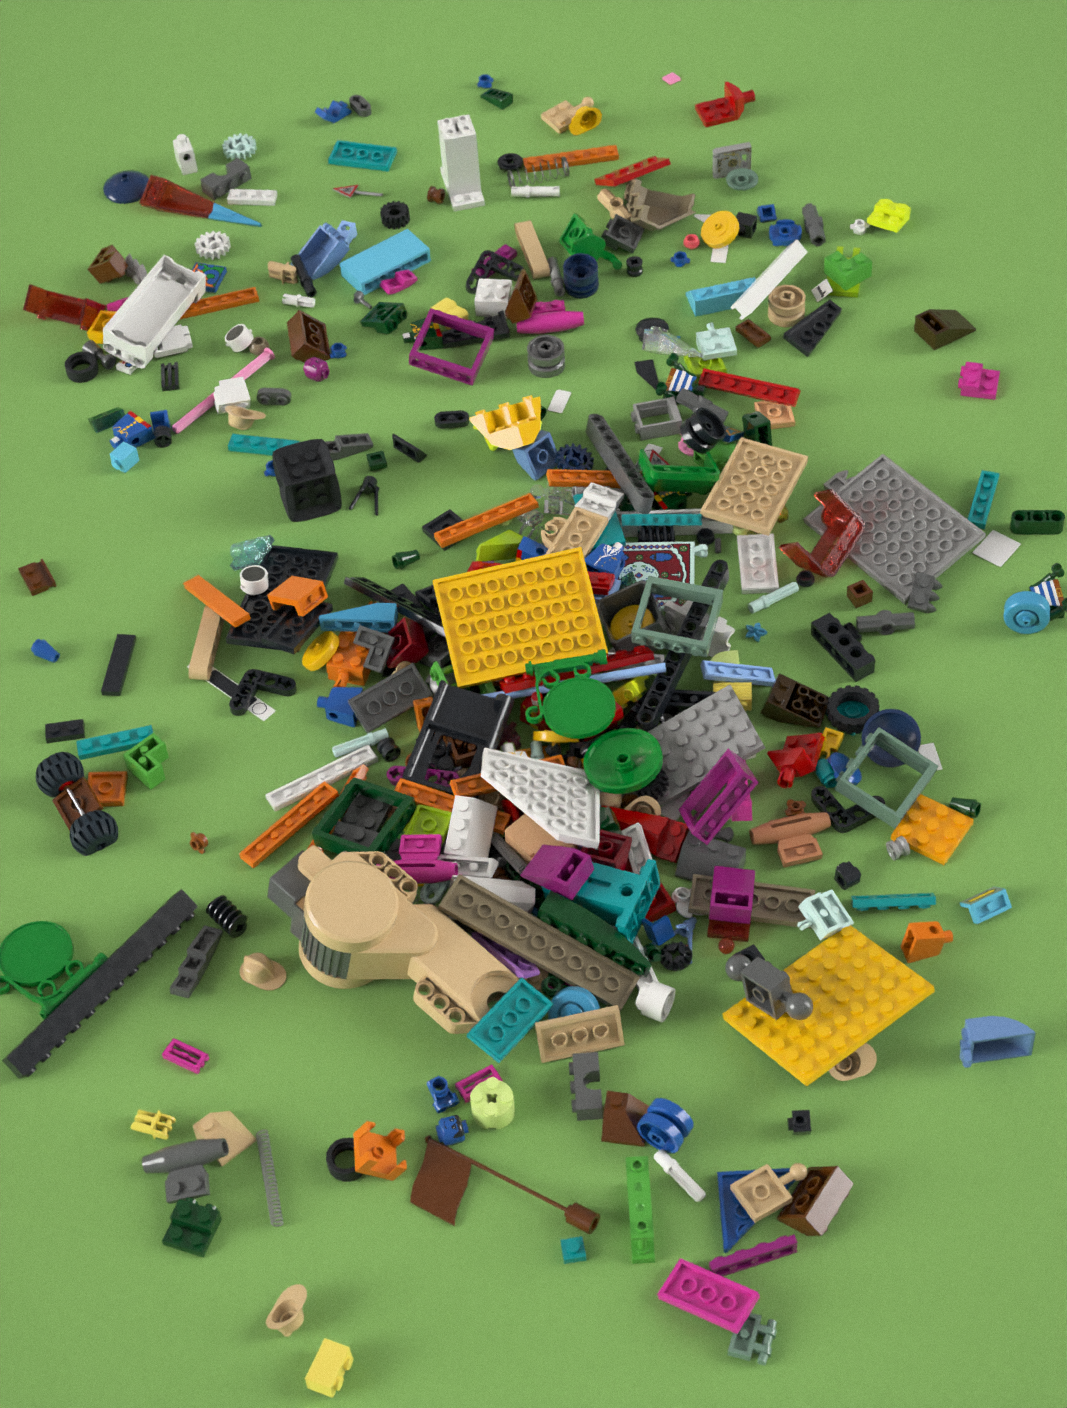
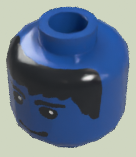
(451, 1130)

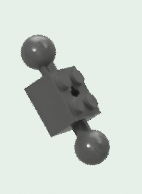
(768, 988)

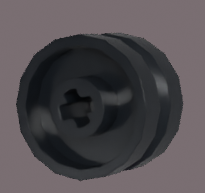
(703, 430)

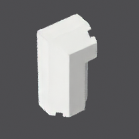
(515, 892)

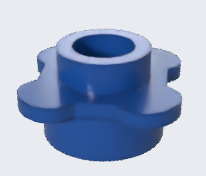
(485, 81)
(680, 259)
(338, 350)
(269, 469)

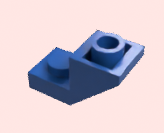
(335, 112)

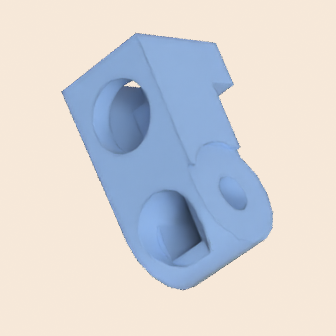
(349, 234)

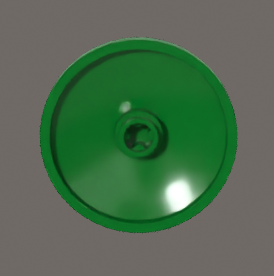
(623, 761)

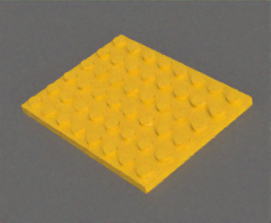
(518, 615)
(854, 997)

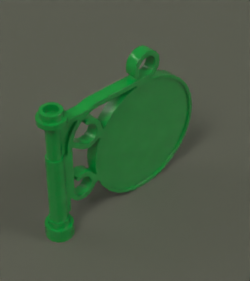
(576, 705)
(36, 957)

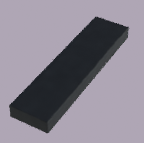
(118, 665)

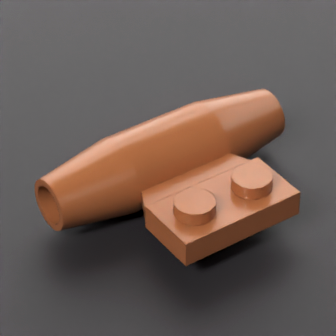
(793, 836)

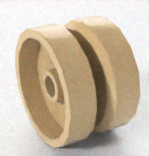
(786, 305)

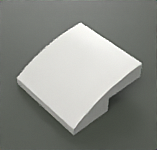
(600, 500)

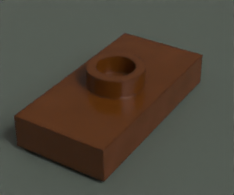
(753, 333)

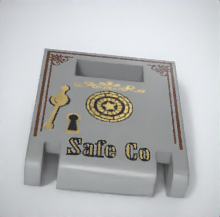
(730, 159)

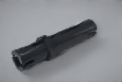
(305, 280)

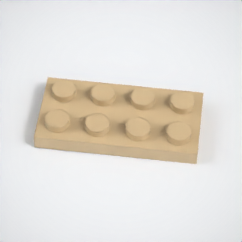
(579, 1033)

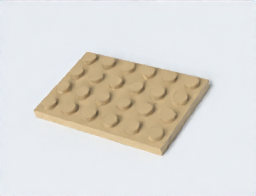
(754, 486)

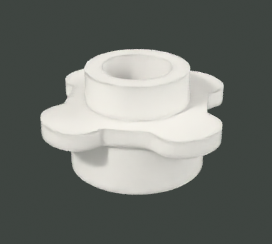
(859, 227)

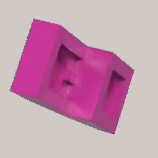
(401, 281)

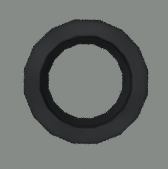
(79, 358)
(336, 1148)

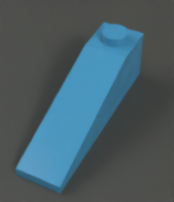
(376, 616)

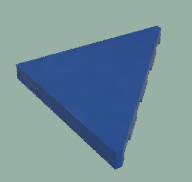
(734, 1218)

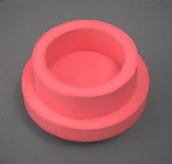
(691, 241)

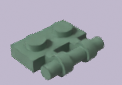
(743, 1343)

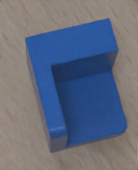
(160, 418)
(658, 931)

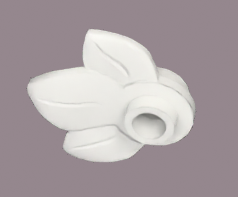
(681, 897)

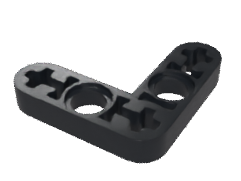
(491, 264)
(286, 688)
(845, 815)

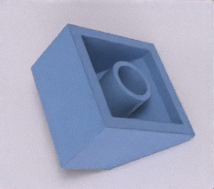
(537, 456)

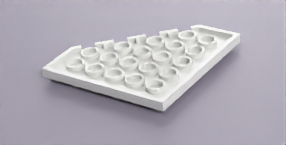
(549, 793)

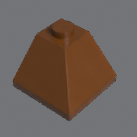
(621, 1118)

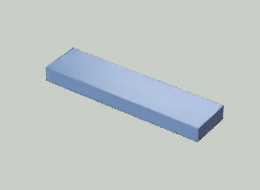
(737, 673)

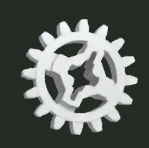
(212, 245)

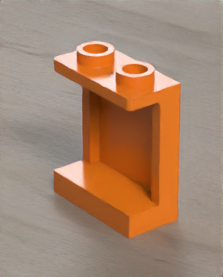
(298, 592)

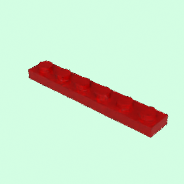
(749, 387)

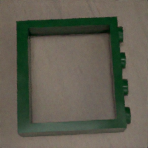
(388, 834)

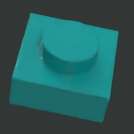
(573, 1250)

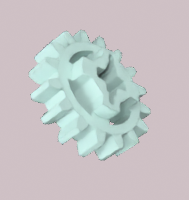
(239, 146)

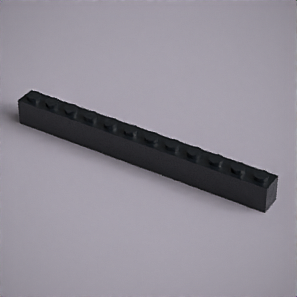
(99, 984)

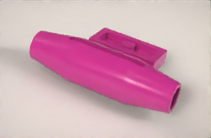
(550, 318)
(419, 859)

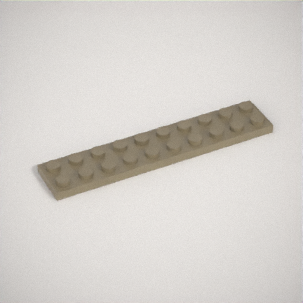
(538, 942)

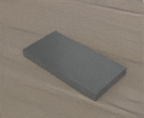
(389, 698)

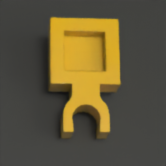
(831, 742)

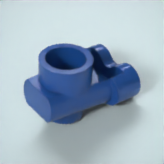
(442, 1098)

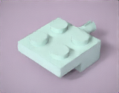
(716, 343)
(824, 914)

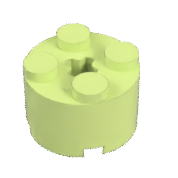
(492, 1104)

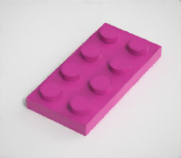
(708, 1295)

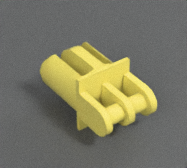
(151, 1123)

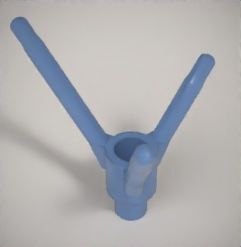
(686, 930)

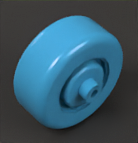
(1026, 612)
(572, 1001)

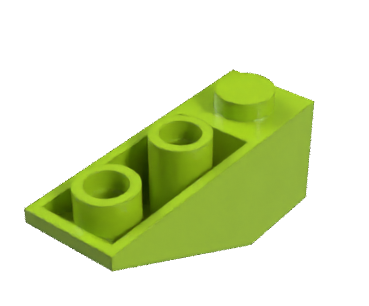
(499, 547)

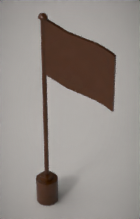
(446, 1176)

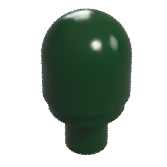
(652, 952)

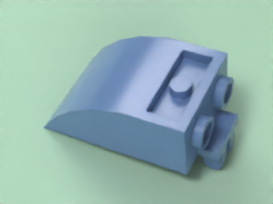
(323, 251)
(994, 1039)

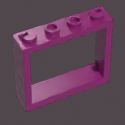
(444, 367)
(727, 801)

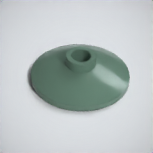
(742, 179)

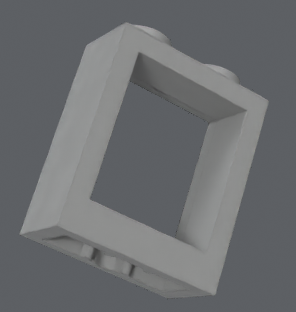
(655, 408)

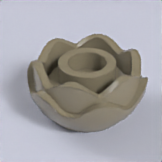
(258, 345)

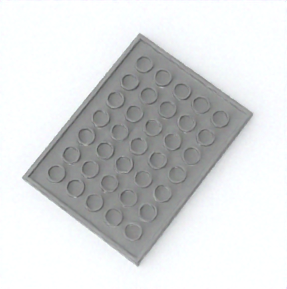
(904, 527)

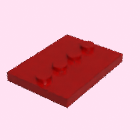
(632, 171)

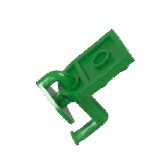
(580, 239)

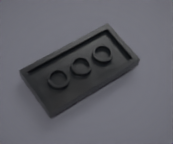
(293, 630)

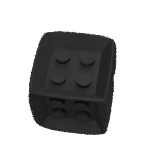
(307, 480)

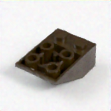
(941, 327)
(794, 703)

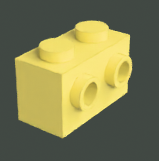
(329, 1367)

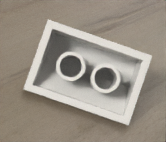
(470, 827)

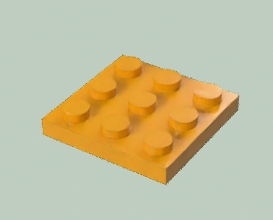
(933, 829)

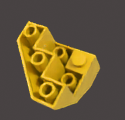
(510, 424)

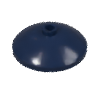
(125, 186)
(897, 724)

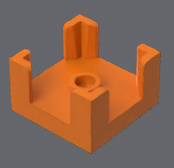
(377, 1153)

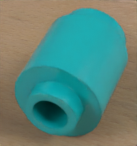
(825, 773)

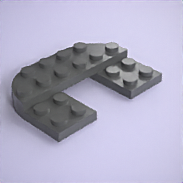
(364, 822)

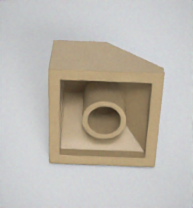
(225, 1126)

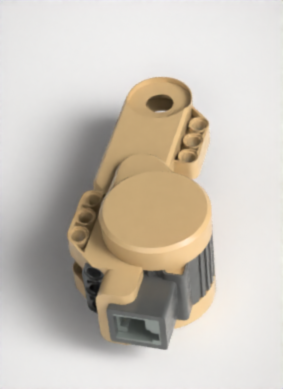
(365, 928)

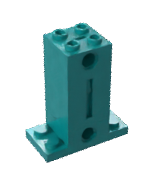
(619, 896)

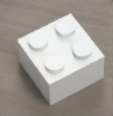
(492, 296)

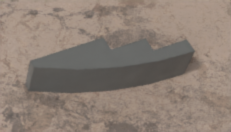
(348, 445)
(197, 960)

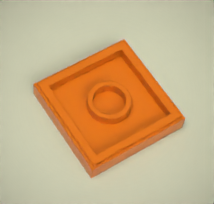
(109, 787)

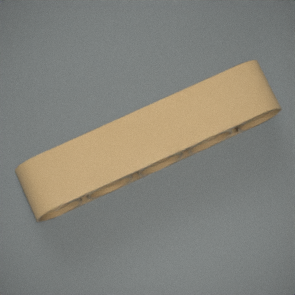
(532, 249)
(206, 645)

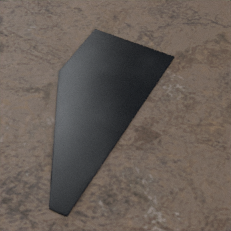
(647, 371)

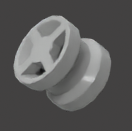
(898, 848)

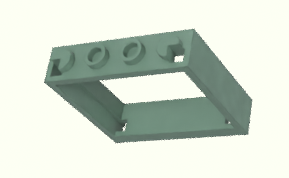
(681, 591)
(901, 752)

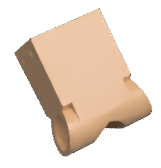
(527, 838)

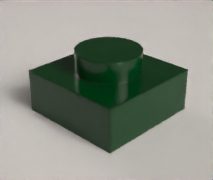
(376, 460)

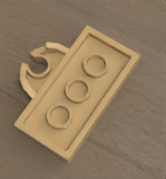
(579, 530)

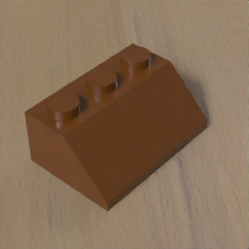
(522, 300)
(307, 337)
(816, 1200)

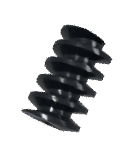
(656, 535)
(227, 916)

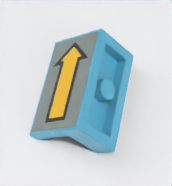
(987, 904)

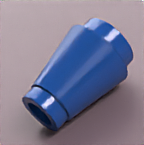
(45, 650)

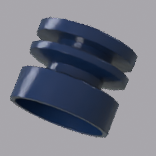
(580, 275)

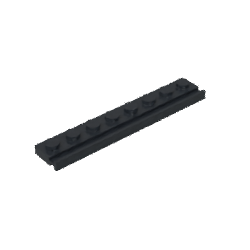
(404, 606)

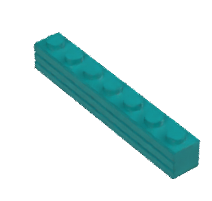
(661, 519)

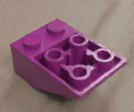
(559, 869)
(732, 894)

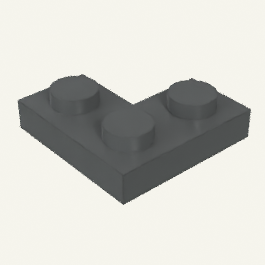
(379, 645)

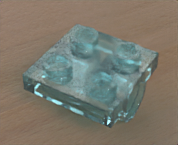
(250, 551)

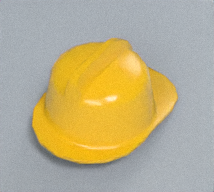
(585, 120)

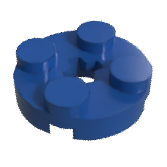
(777, 234)

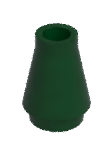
(404, 559)
(968, 807)

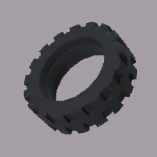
(851, 694)

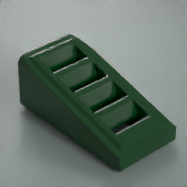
(498, 98)

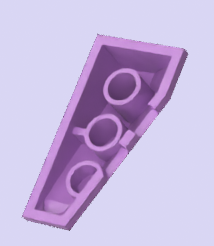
(514, 962)

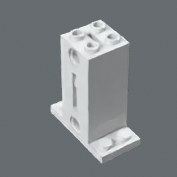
(460, 162)

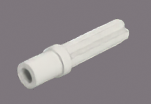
(673, 1169)

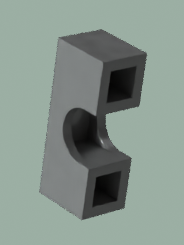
(217, 186)
(588, 1101)

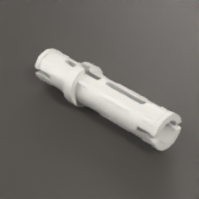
(540, 191)

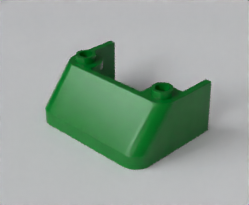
(679, 478)

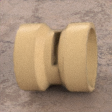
(494, 797)

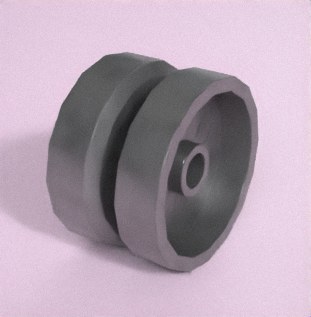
(546, 356)

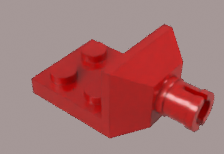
(726, 108)
(797, 757)

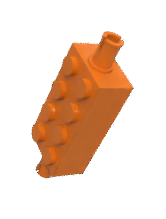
(348, 661)

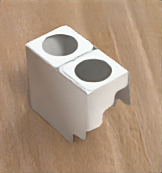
(231, 393)

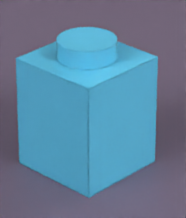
(124, 457)

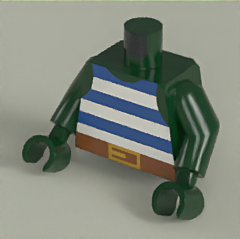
(678, 379)
(1051, 590)

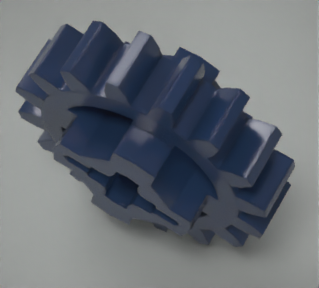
(574, 458)

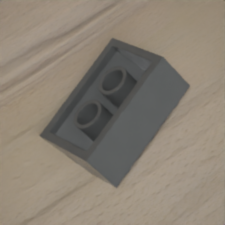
(701, 858)

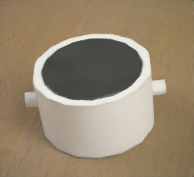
(239, 337)
(254, 580)

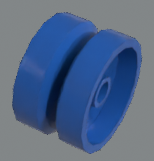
(665, 1125)

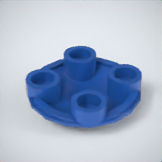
(838, 762)

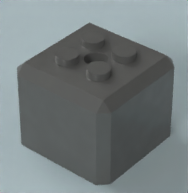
(630, 595)

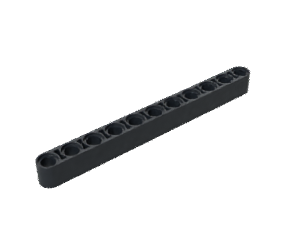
(695, 620)

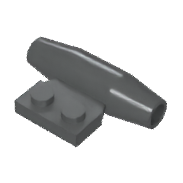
(185, 1167)

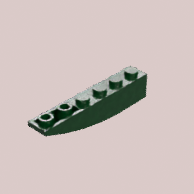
(592, 932)

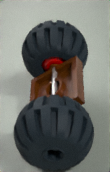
(63, 779)

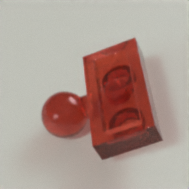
(727, 932)

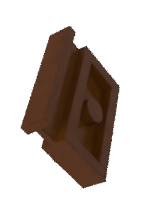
(37, 577)

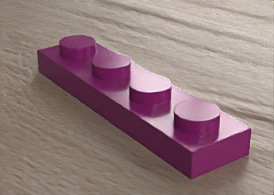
(760, 1254)

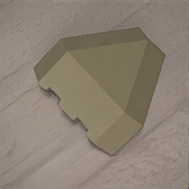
(656, 209)

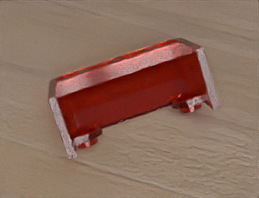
(62, 307)
(837, 541)

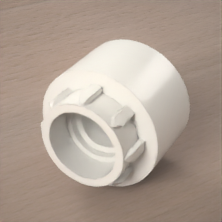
(655, 1000)

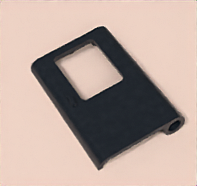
(461, 717)

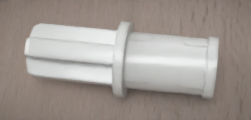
(298, 300)

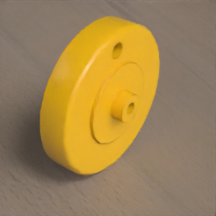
(719, 229)
(624, 620)
(320, 651)
(551, 736)

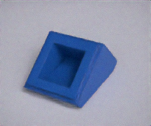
(766, 213)

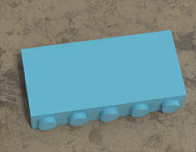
(382, 260)

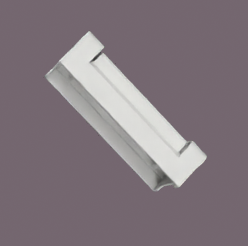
(152, 311)

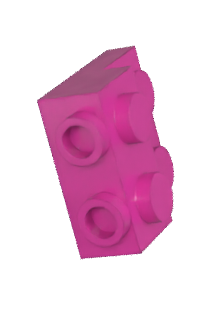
(978, 381)

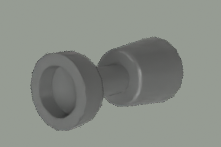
(108, 360)

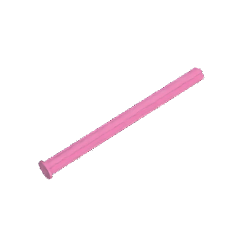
(207, 403)

